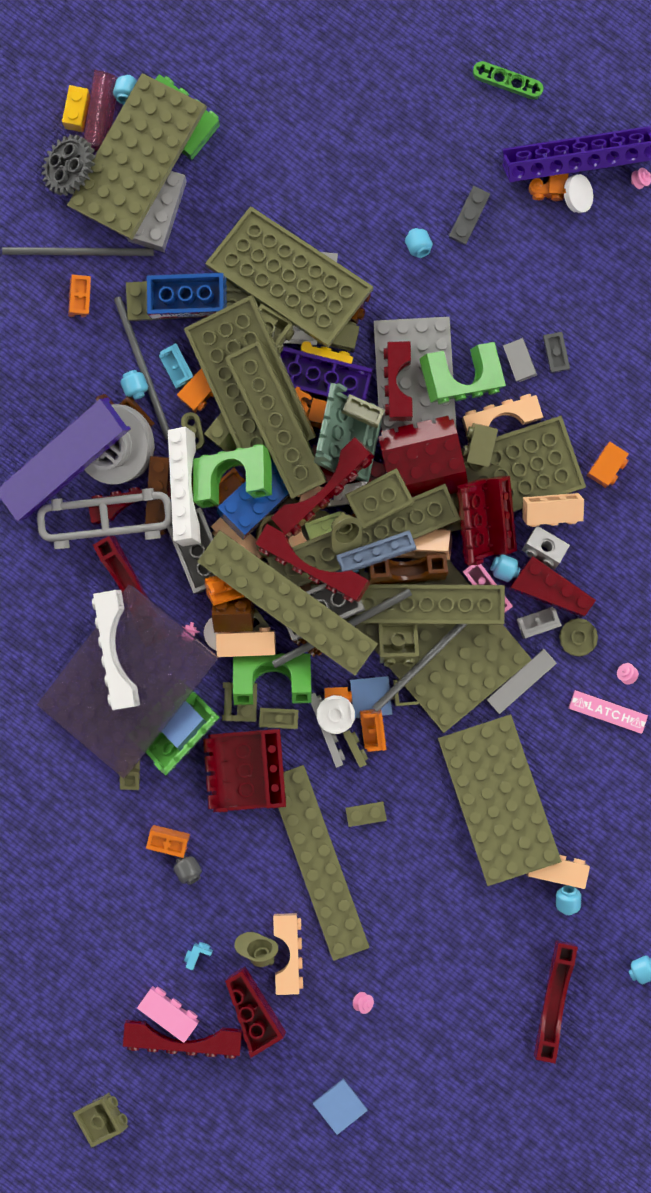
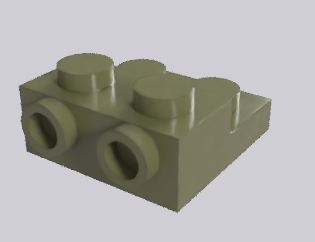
(279, 327)
(398, 644)
(101, 1119)

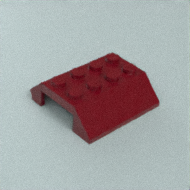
(425, 455)
(486, 518)
(244, 770)

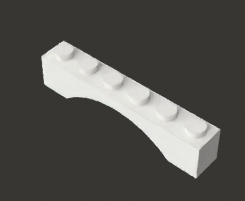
(184, 517)
(108, 610)

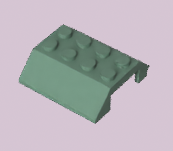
(339, 430)

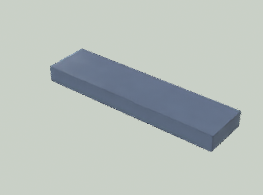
(376, 552)

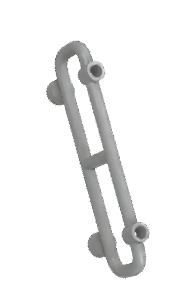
(61, 540)

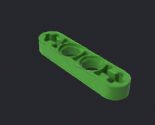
(509, 76)

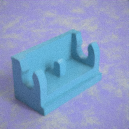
(176, 366)

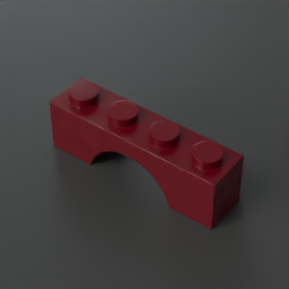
(398, 357)

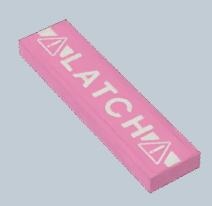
(608, 712)

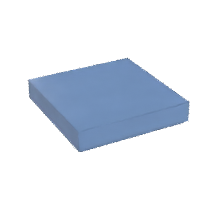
(367, 692)
(183, 725)
(340, 1106)

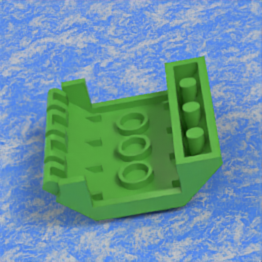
(164, 751)

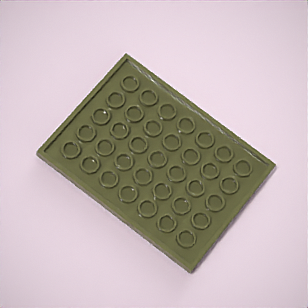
(464, 670)

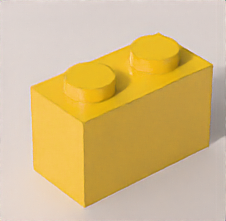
(76, 108)

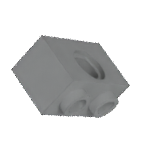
(555, 546)

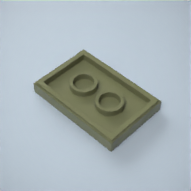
(379, 498)

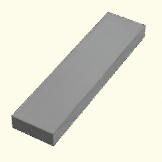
(521, 681)

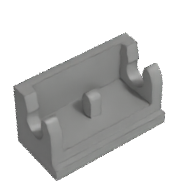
(520, 360)
(538, 622)

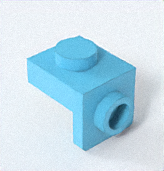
(192, 956)

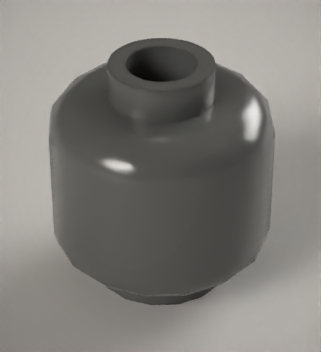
(187, 870)

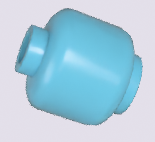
(123, 88)
(418, 242)
(134, 384)
(505, 568)
(568, 900)
(641, 969)

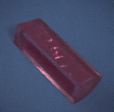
(100, 108)

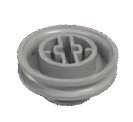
(129, 455)

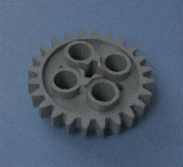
(68, 165)

